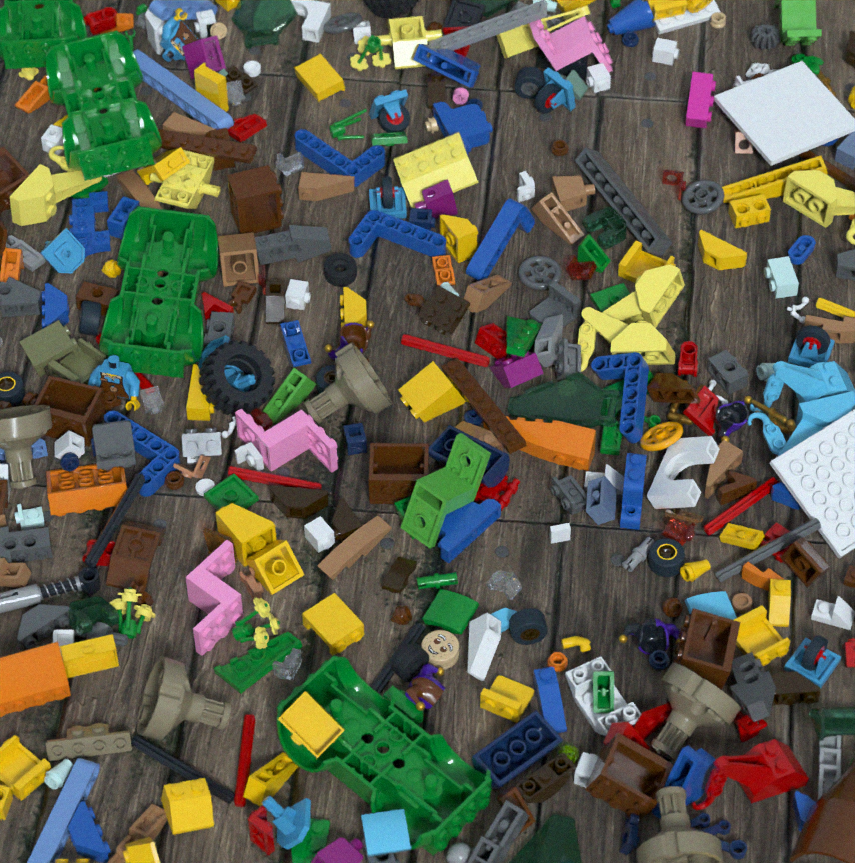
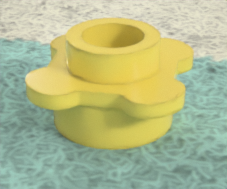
(28, 73)

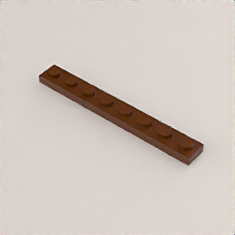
(208, 146)
(484, 406)

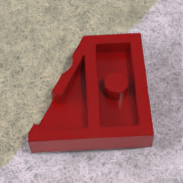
(246, 127)
(652, 720)

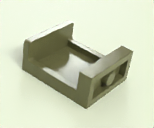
(48, 344)
(78, 367)

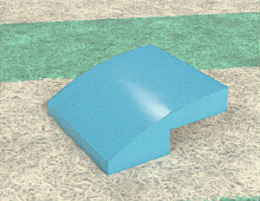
(713, 603)
(385, 832)

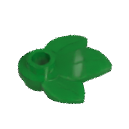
(811, 62)

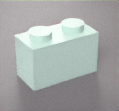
(781, 277)

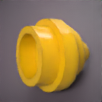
(111, 269)

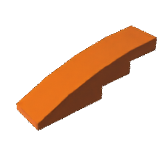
(34, 96)

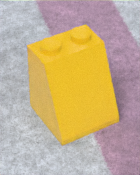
(430, 394)
(247, 529)

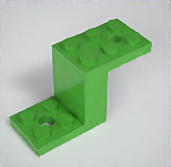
(798, 22)
(445, 490)

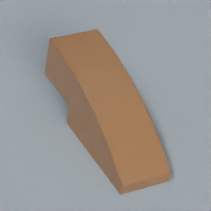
(13, 574)

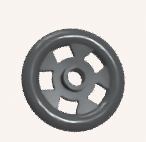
(342, 23)
(703, 197)
(555, 269)

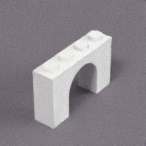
(316, 16)
(672, 493)

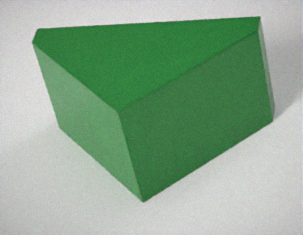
(591, 251)
(603, 691)

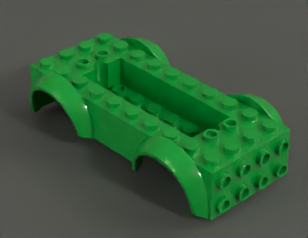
(30, 31)
(92, 140)
(170, 334)
(433, 787)

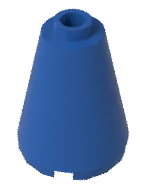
(631, 18)

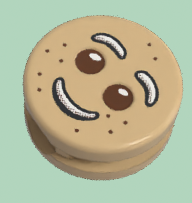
(442, 648)

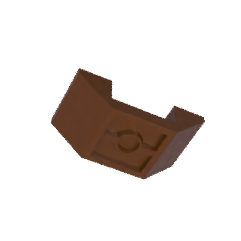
(134, 554)

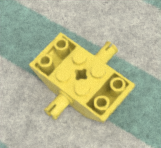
(404, 38)
(189, 183)

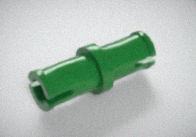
(437, 580)

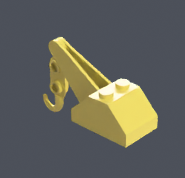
(522, 38)
(37, 196)
(818, 198)
(653, 296)
(624, 338)

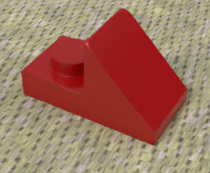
(212, 304)

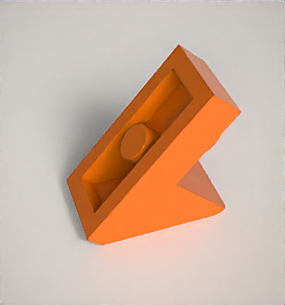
(11, 264)

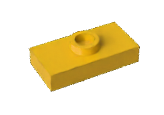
(741, 536)

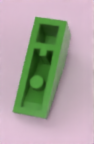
(289, 395)

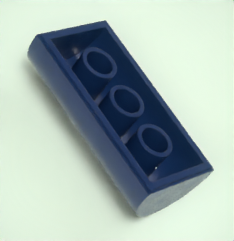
(497, 464)
(516, 749)

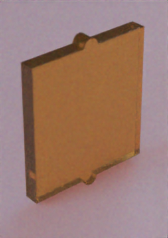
(683, 515)
(215, 539)

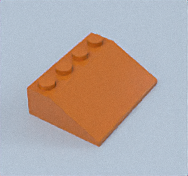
(84, 489)
(32, 678)

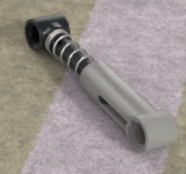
(87, 581)

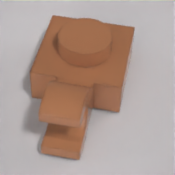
(253, 588)

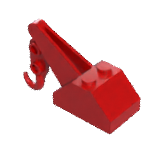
(762, 773)

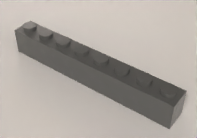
(624, 201)

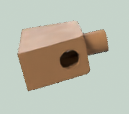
(571, 191)

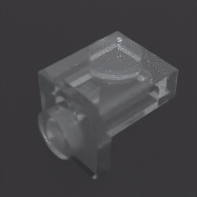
(290, 164)
(152, 400)
(505, 582)

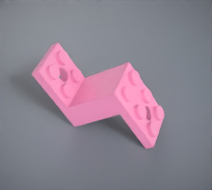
(571, 43)
(288, 440)
(214, 597)

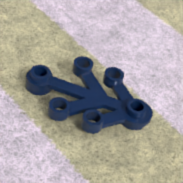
(716, 829)

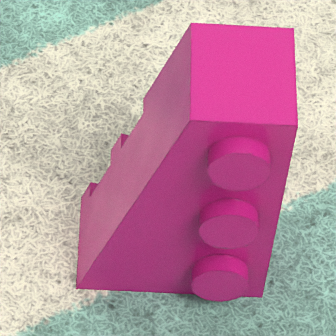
(700, 100)

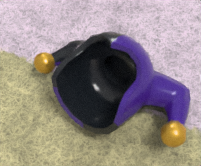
(731, 417)
(651, 634)

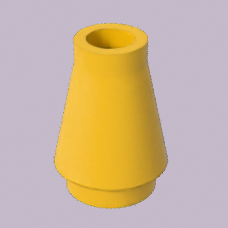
(693, 570)

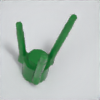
(338, 128)

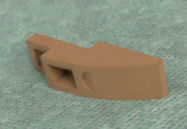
(839, 331)

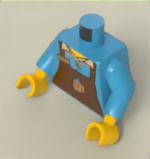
(175, 35)
(118, 378)

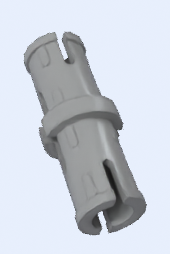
(638, 554)

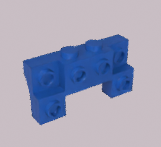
(85, 225)

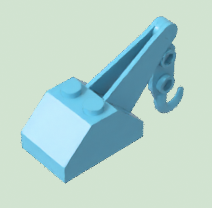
(809, 384)
(811, 418)

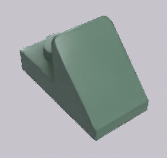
(579, 86)

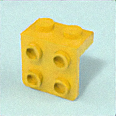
(506, 698)

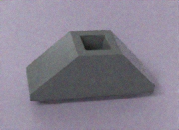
(40, 623)

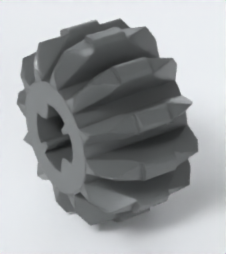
(765, 36)

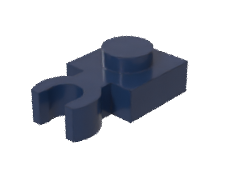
(630, 837)

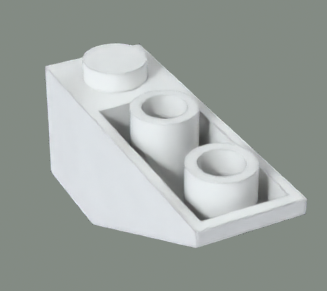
(483, 642)

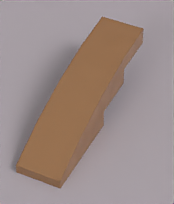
(137, 190)
(354, 546)
(147, 825)

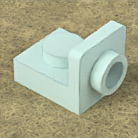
(29, 518)

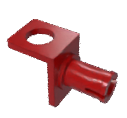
(748, 728)

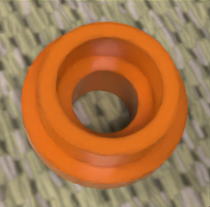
(557, 657)

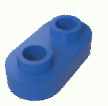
(801, 249)

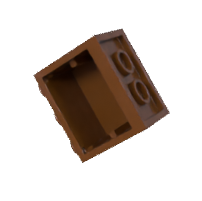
(11, 177)
(255, 200)
(72, 407)
(395, 470)
(707, 645)
(628, 776)

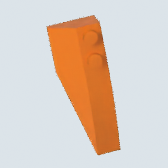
(557, 442)

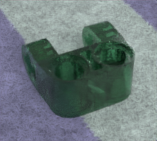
(611, 222)
(89, 611)

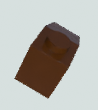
(671, 389)

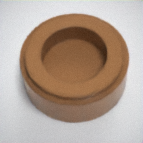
(742, 603)

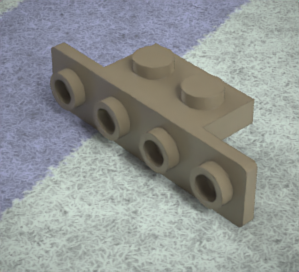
(88, 742)

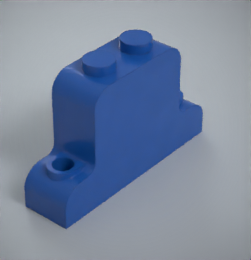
(449, 64)
(466, 120)
(633, 491)
(465, 525)
(691, 773)

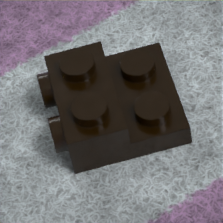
(444, 311)

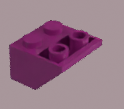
(202, 51)
(516, 369)

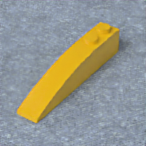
(771, 183)

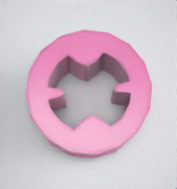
(460, 99)

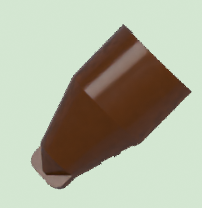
(831, 822)

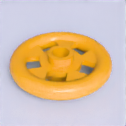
(661, 436)

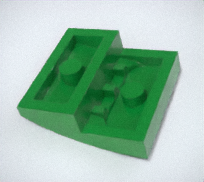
(450, 611)

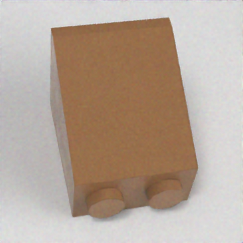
(238, 259)

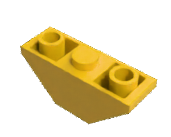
(720, 253)
(354, 308)

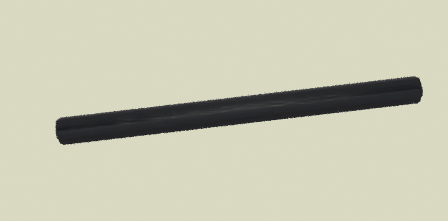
(387, 672)

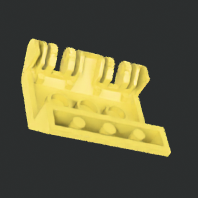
(434, 164)

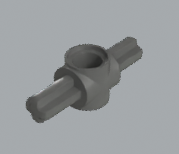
(102, 629)

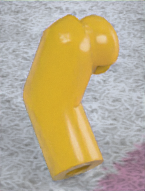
(576, 641)

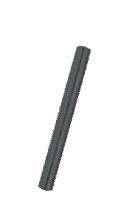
(768, 549)

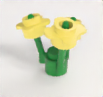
(123, 606)

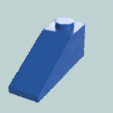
(549, 698)

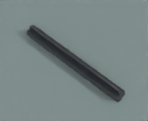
(115, 520)
(181, 768)

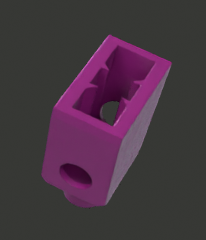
(439, 199)
(340, 852)

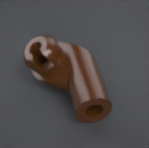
(414, 300)

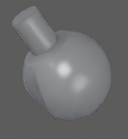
(459, 853)

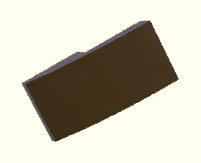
(247, 82)
(398, 575)

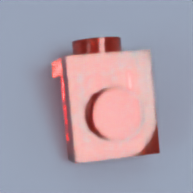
(580, 270)
(262, 419)
(678, 531)

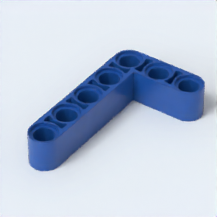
(335, 162)
(511, 216)
(395, 230)
(635, 374)
(154, 449)

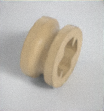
(718, 16)

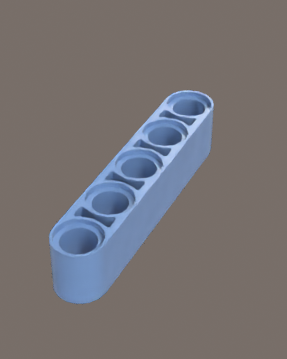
(166, 8)

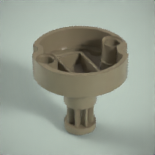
(353, 384)
(18, 432)
(170, 700)
(693, 705)
(677, 839)

